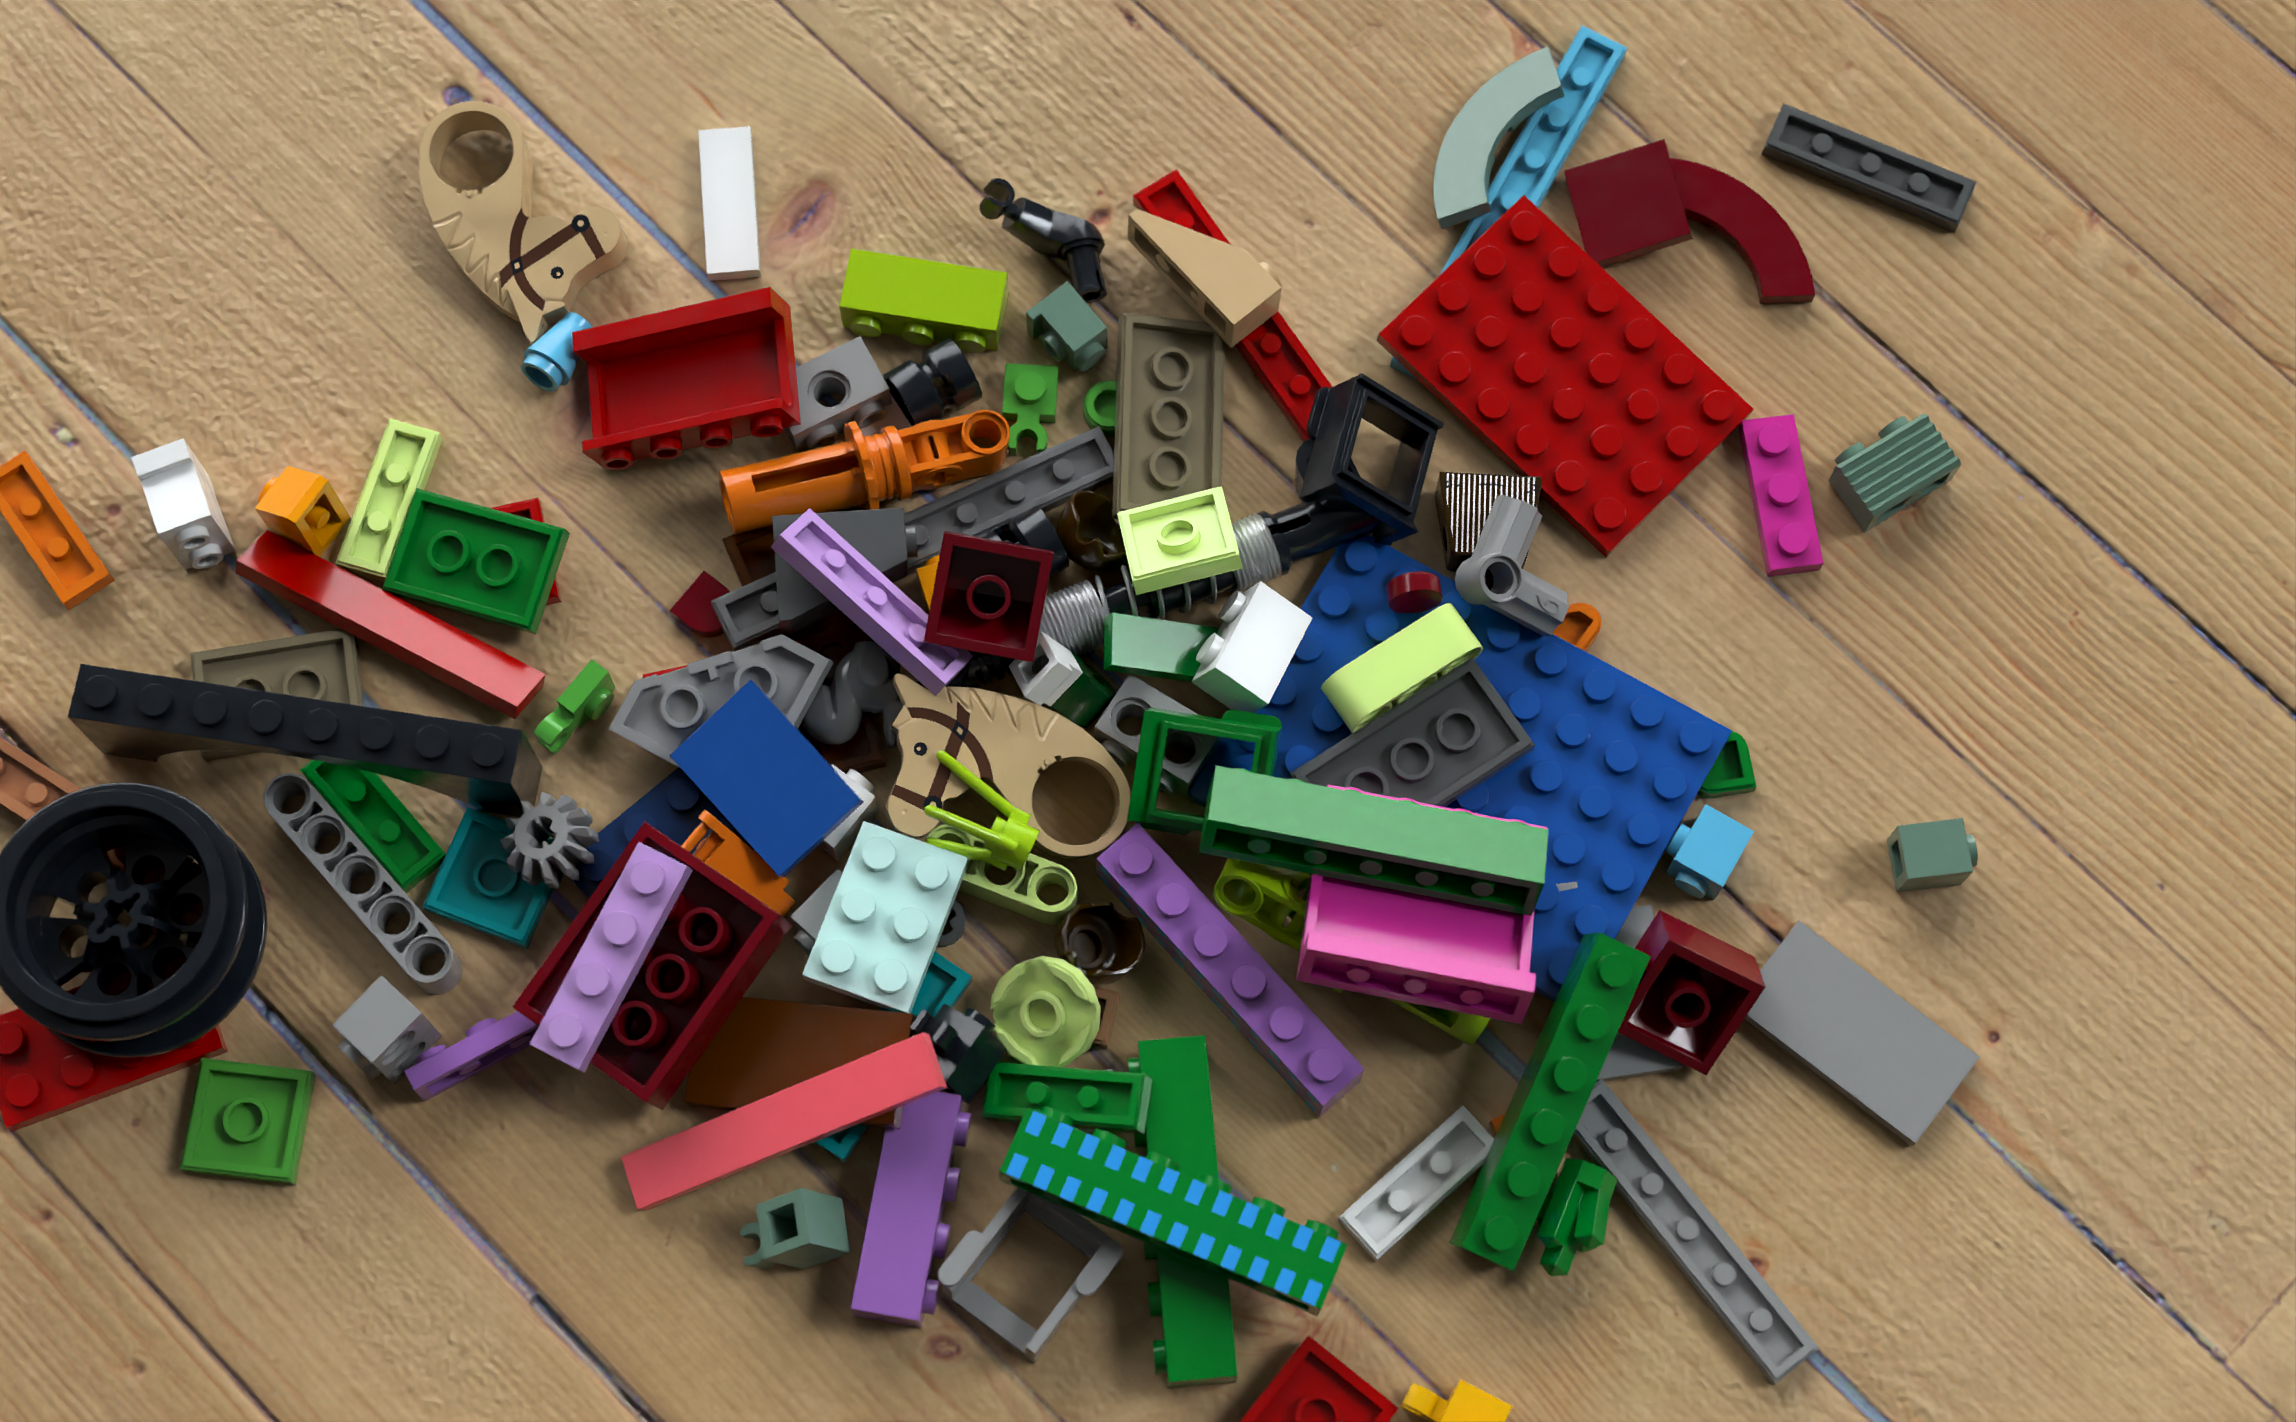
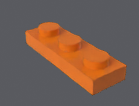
(50, 532)

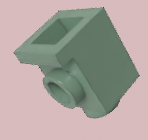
(1068, 328)

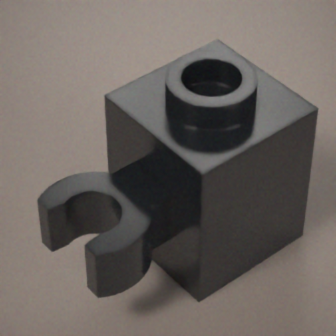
(963, 1048)

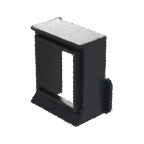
(1334, 428)

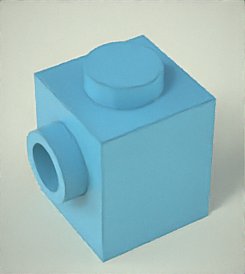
(1706, 852)

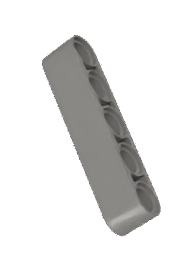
(345, 865)

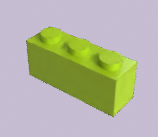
(924, 300)

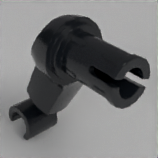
(1050, 234)

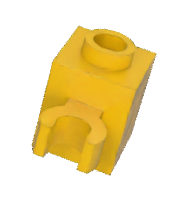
(1464, 1405)

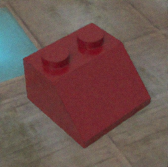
(988, 596)
(1690, 993)

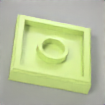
(1179, 540)

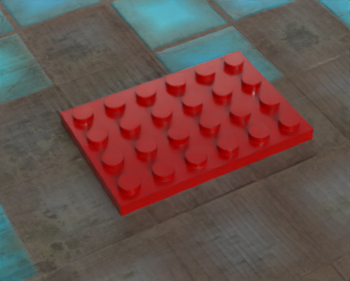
(1564, 375)

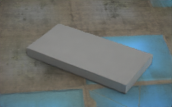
(1858, 1034)

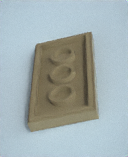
(1166, 410)

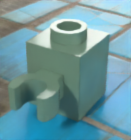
(798, 1230)

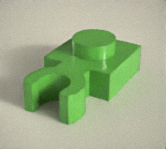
(1029, 399)
(583, 699)

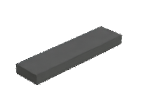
(1869, 167)

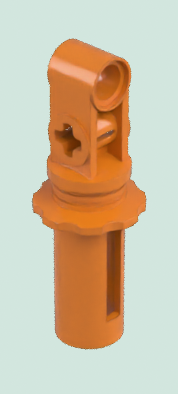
(864, 469)

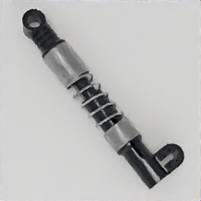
(1266, 549)

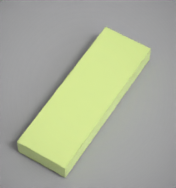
(397, 470)

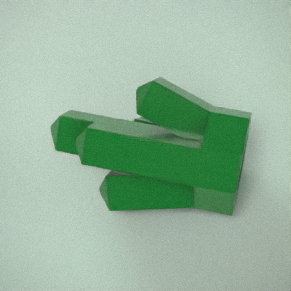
(1574, 1214)

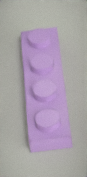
(868, 599)
(611, 957)

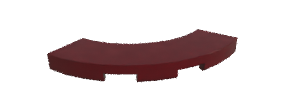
(1753, 226)

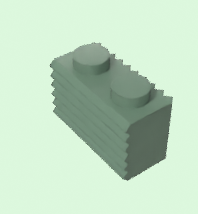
(1893, 471)

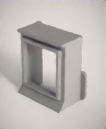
(977, 1247)

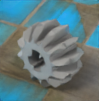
(528, 843)

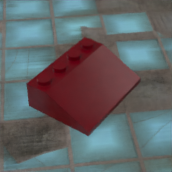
(688, 982)

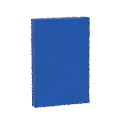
(766, 778)

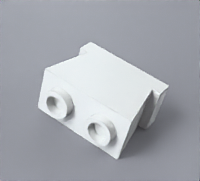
(183, 505)

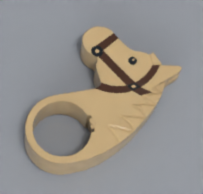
(513, 260)
(1001, 744)

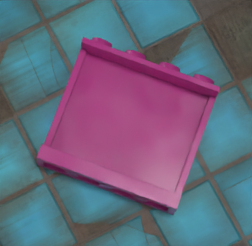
(1417, 946)

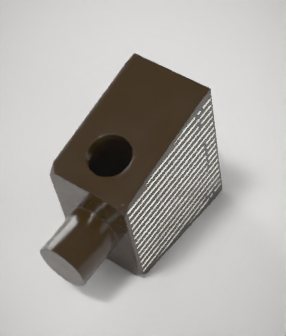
(1464, 506)

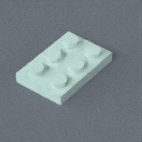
(885, 918)

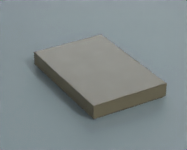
(303, 666)

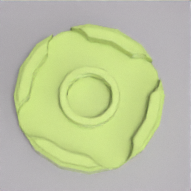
(1045, 1012)

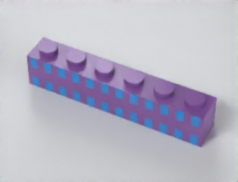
(1229, 970)

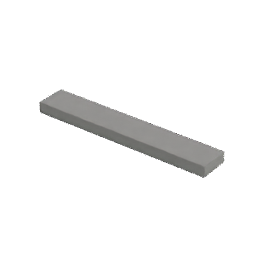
(1692, 1236)

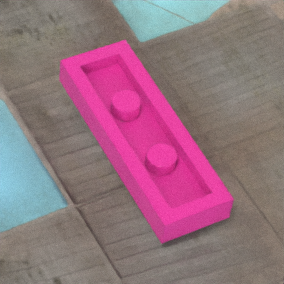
(1780, 495)

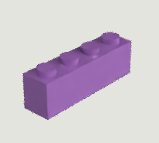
(908, 1210)

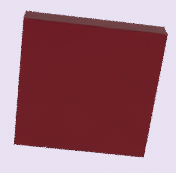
(1628, 204)

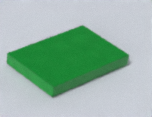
(476, 561)

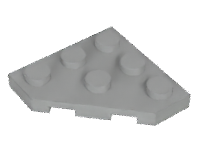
(672, 706)

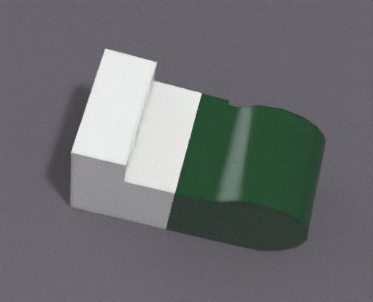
(1064, 683)

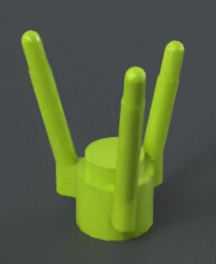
(1006, 842)

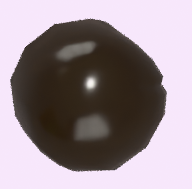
(1091, 533)
(1100, 942)

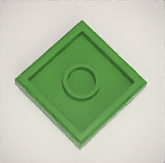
(247, 1121)

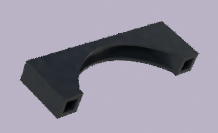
(162, 715)

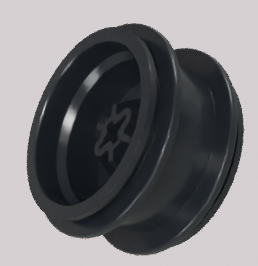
(64, 856)

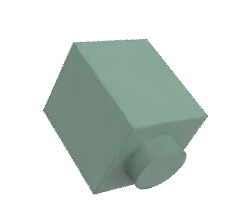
(1931, 854)

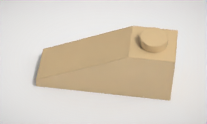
(1211, 275)

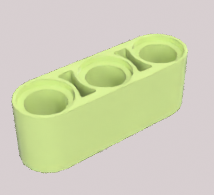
(1401, 666)
(1022, 891)

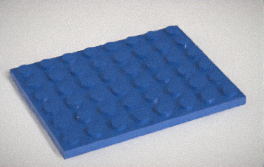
(1606, 765)

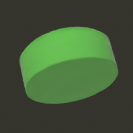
(1100, 407)

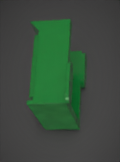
(1234, 724)

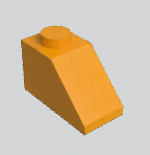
(302, 509)

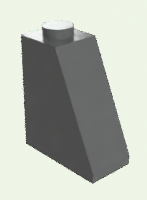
(874, 533)

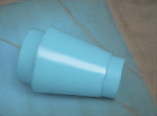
(551, 358)

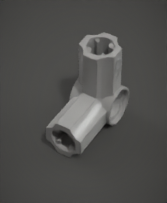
(1503, 550)

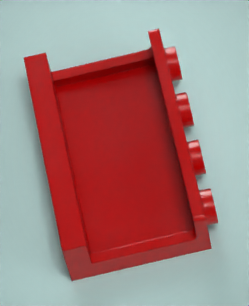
(690, 378)

